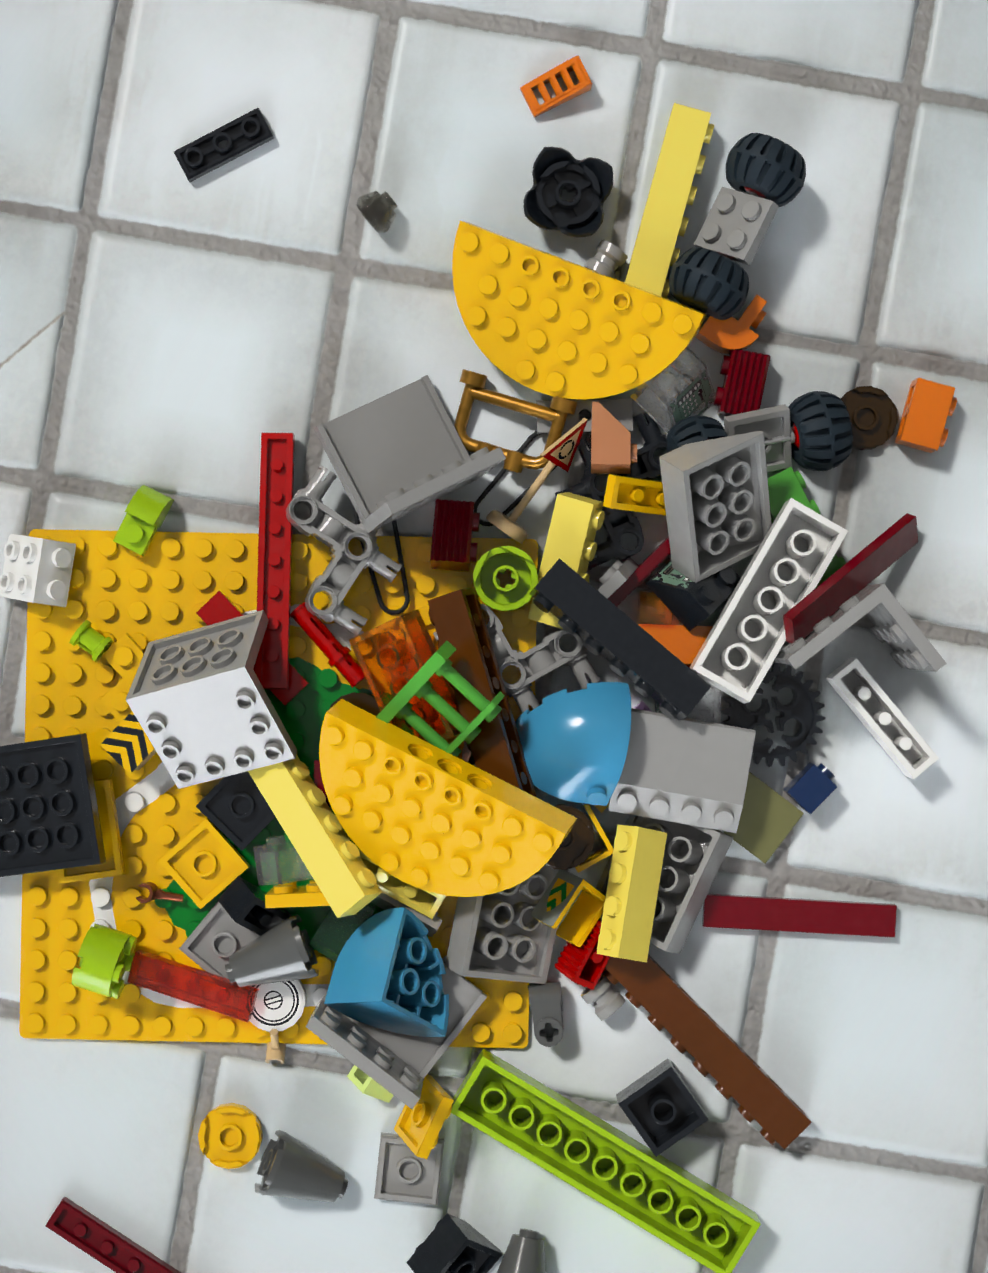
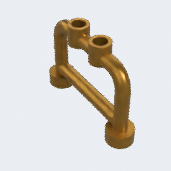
(514, 460)

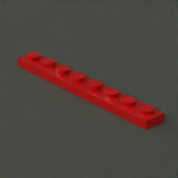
(275, 557)

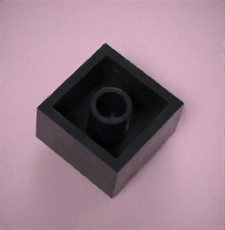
(661, 1107)

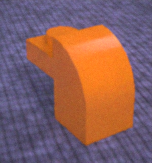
(732, 333)

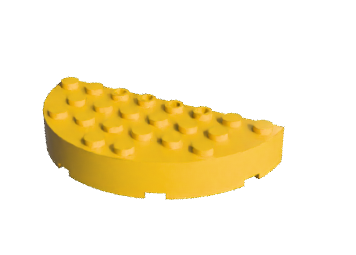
(561, 322)
(431, 812)

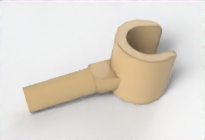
(275, 1049)

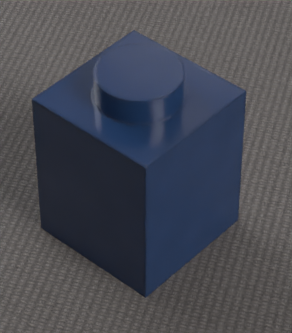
(811, 786)

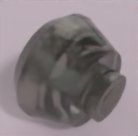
(377, 210)

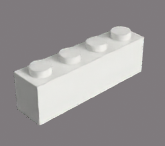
(882, 718)

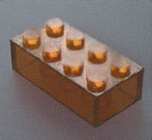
(392, 657)

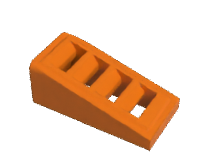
(562, 70)

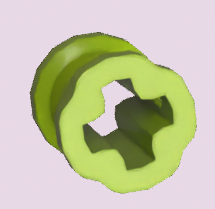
(91, 640)

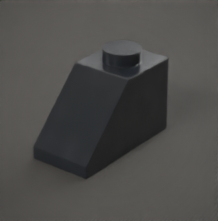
(247, 907)

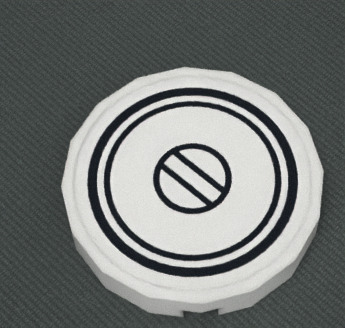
(278, 1005)

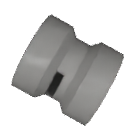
(606, 259)
(604, 998)

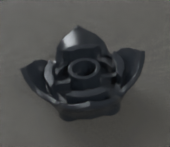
(559, 170)

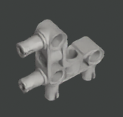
(344, 567)
(536, 661)

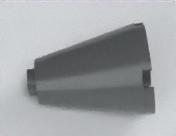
(274, 957)
(298, 1172)
(524, 1254)

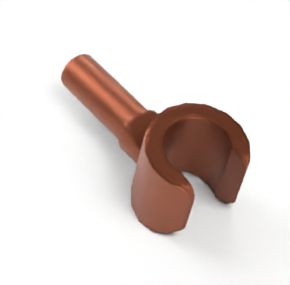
(155, 893)

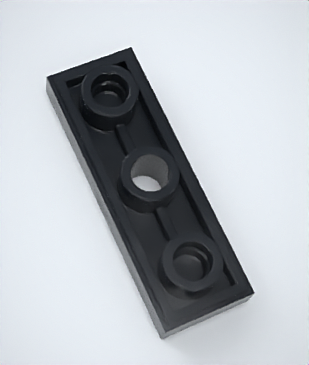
(242, 136)

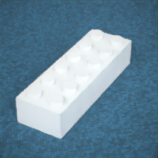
(776, 579)

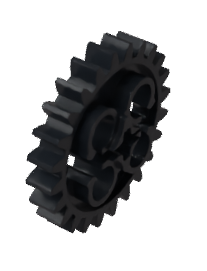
(800, 708)

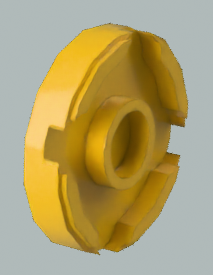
(230, 1135)

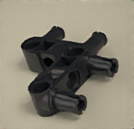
(618, 521)

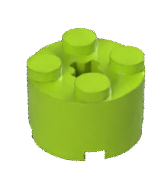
(498, 561)
(104, 960)

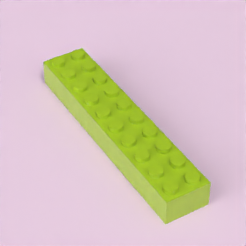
(605, 1163)

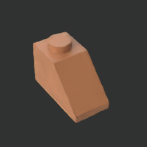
(610, 444)

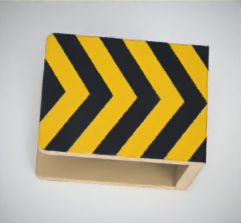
(129, 744)

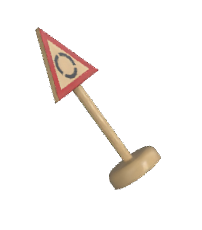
(560, 454)

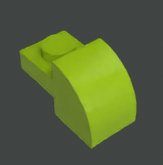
(143, 517)

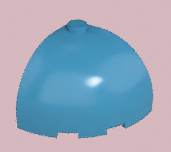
(578, 741)
(391, 977)

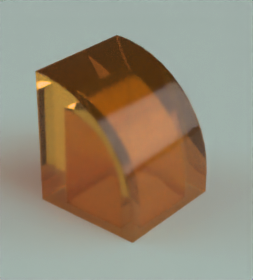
(652, 609)

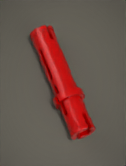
(329, 645)

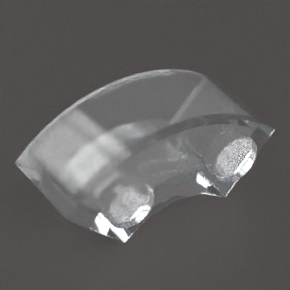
(279, 862)

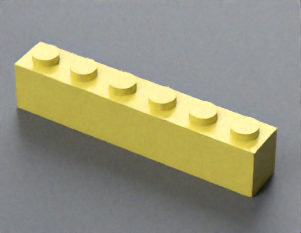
(668, 199)
(317, 836)

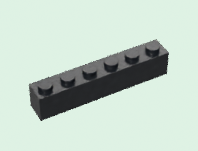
(619, 640)

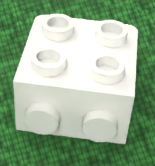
(37, 570)

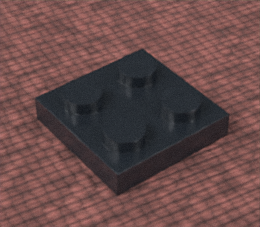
(237, 809)

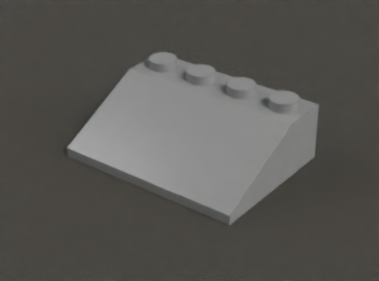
(715, 502)
(684, 771)
(686, 877)
(499, 937)

